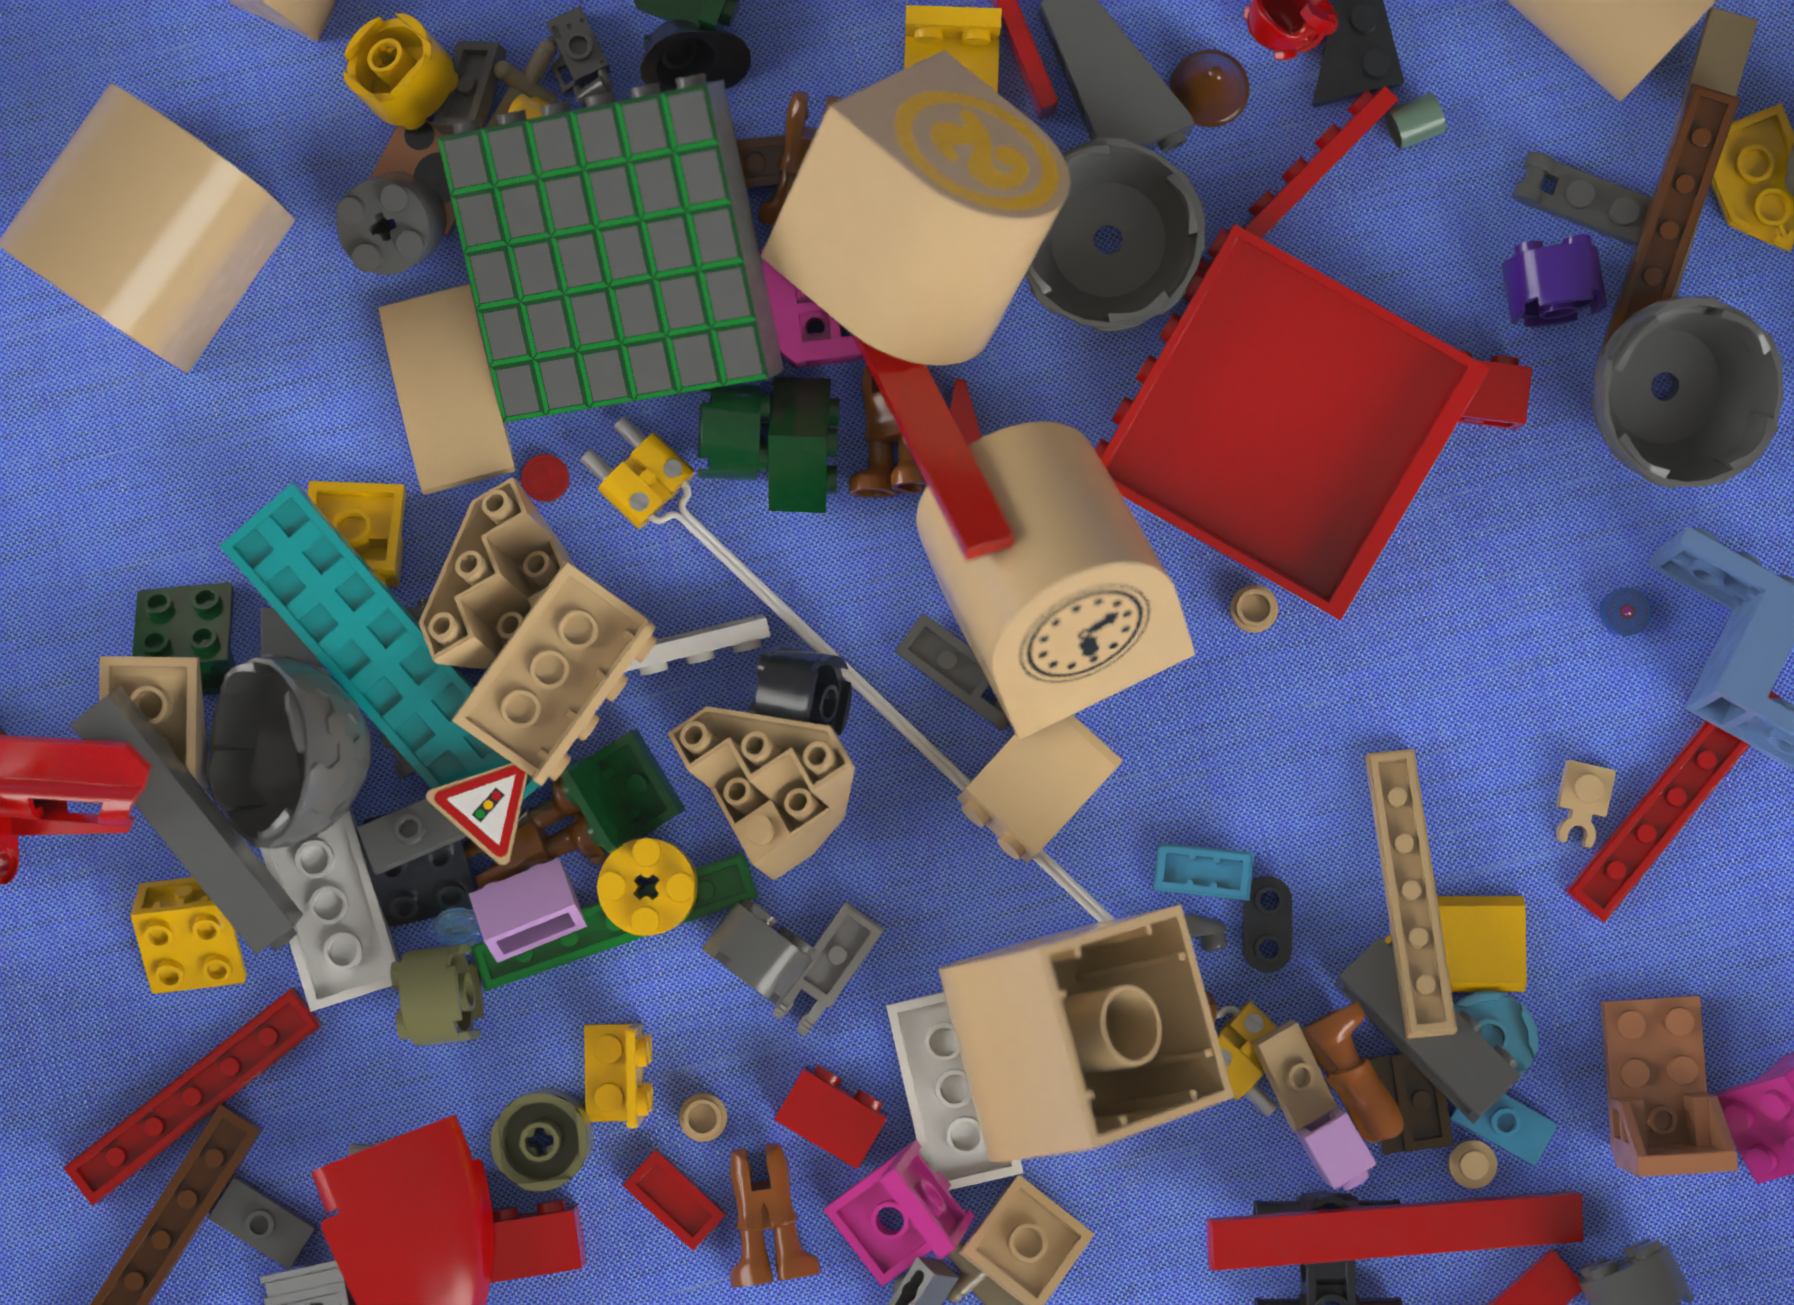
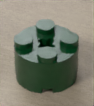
(732, 432)

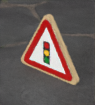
(485, 808)

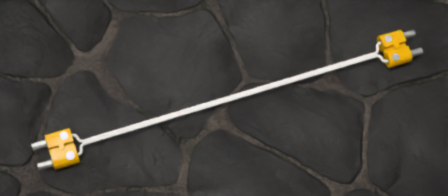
(657, 475)

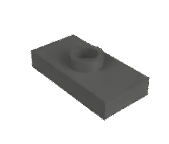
(406, 835)
(262, 1222)

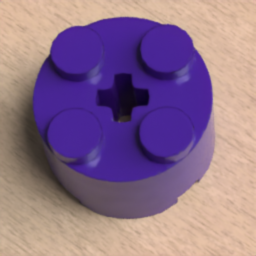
(1553, 281)

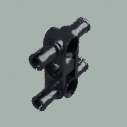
(1324, 1280)

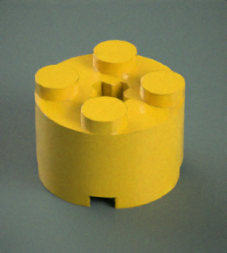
(399, 70)
(620, 886)

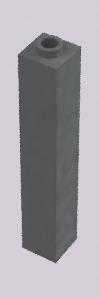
(197, 828)

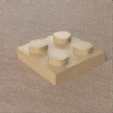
(1026, 1243)

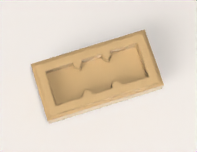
(1294, 1075)

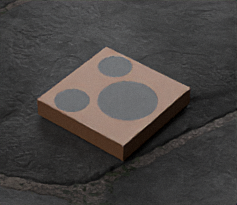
(419, 155)

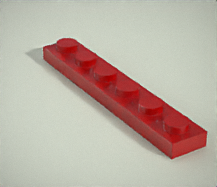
(1304, 175)

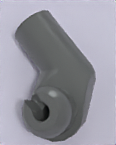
(1209, 930)

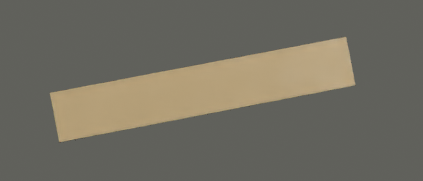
(1410, 894)

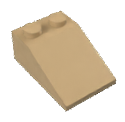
(169, 697)

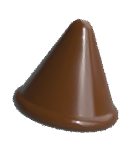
(1211, 87)

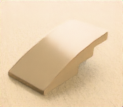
(446, 389)

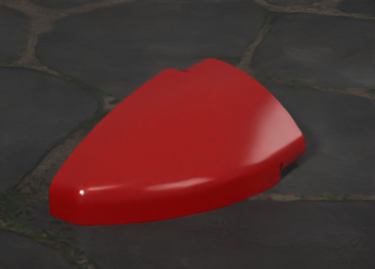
(411, 1219)

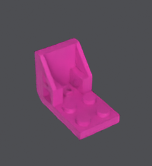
(792, 316)

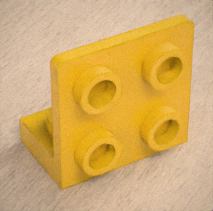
(963, 32)
(184, 938)
(616, 1073)

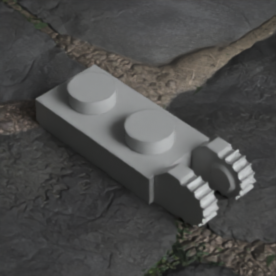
(834, 963)

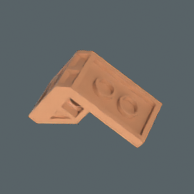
(1658, 1089)

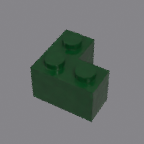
(799, 444)

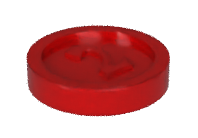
(545, 478)

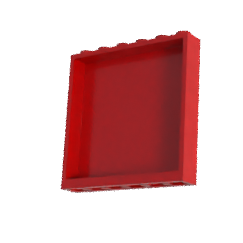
(1287, 420)

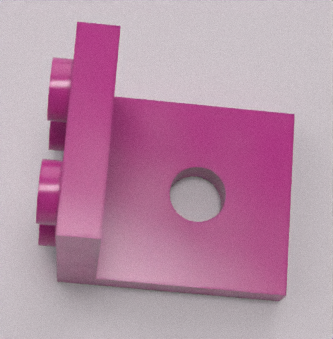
(929, 1212)

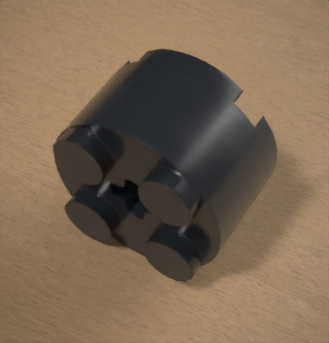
(803, 688)

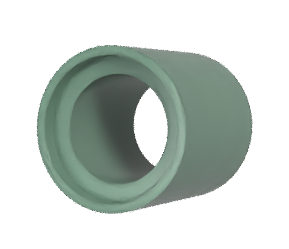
(1415, 121)

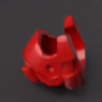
(1290, 24)

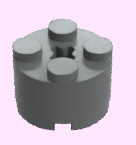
(366, 230)
(757, 953)
(1642, 1278)

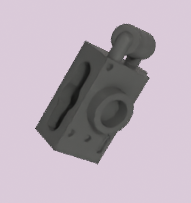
(580, 55)
(924, 1284)

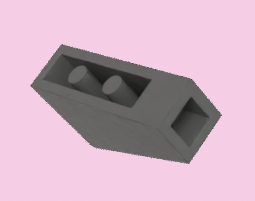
(1111, 79)

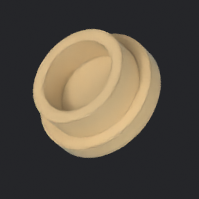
(1254, 608)
(703, 1117)
(1472, 1164)

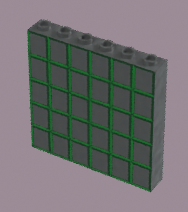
(611, 250)

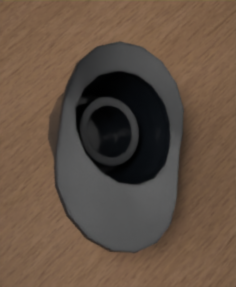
(686, 50)

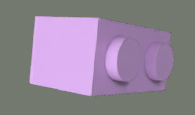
(527, 910)
(1336, 1150)

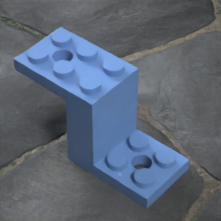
(1751, 646)

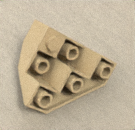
(490, 578)
(773, 778)

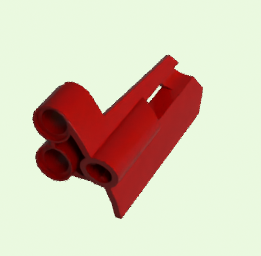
(47, 772)

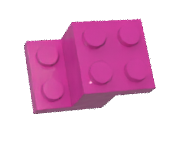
(1763, 1120)

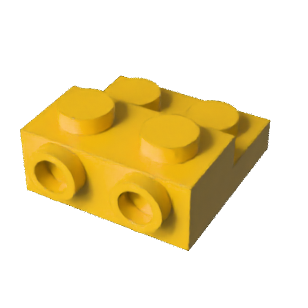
(369, 519)

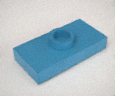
(1204, 871)
(1512, 1128)

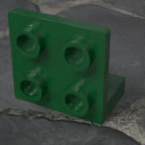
(188, 624)

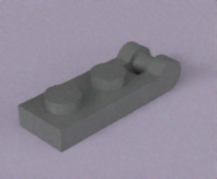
(1582, 199)
(951, 666)

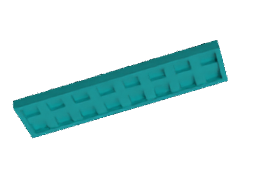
(361, 636)

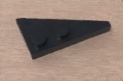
(1357, 54)

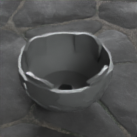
(1160, 230)
(1720, 398)
(285, 751)

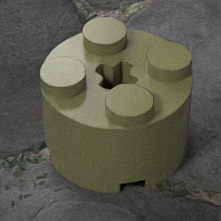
(437, 995)
(525, 1161)

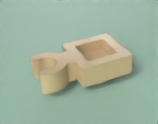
(1584, 792)

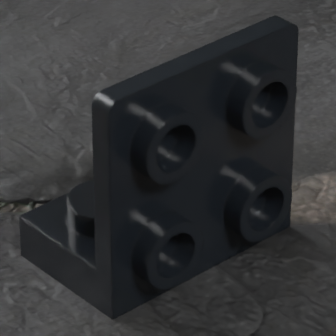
(424, 885)

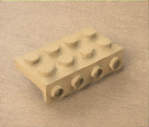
(556, 674)

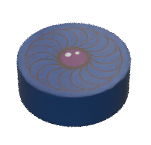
(1625, 611)

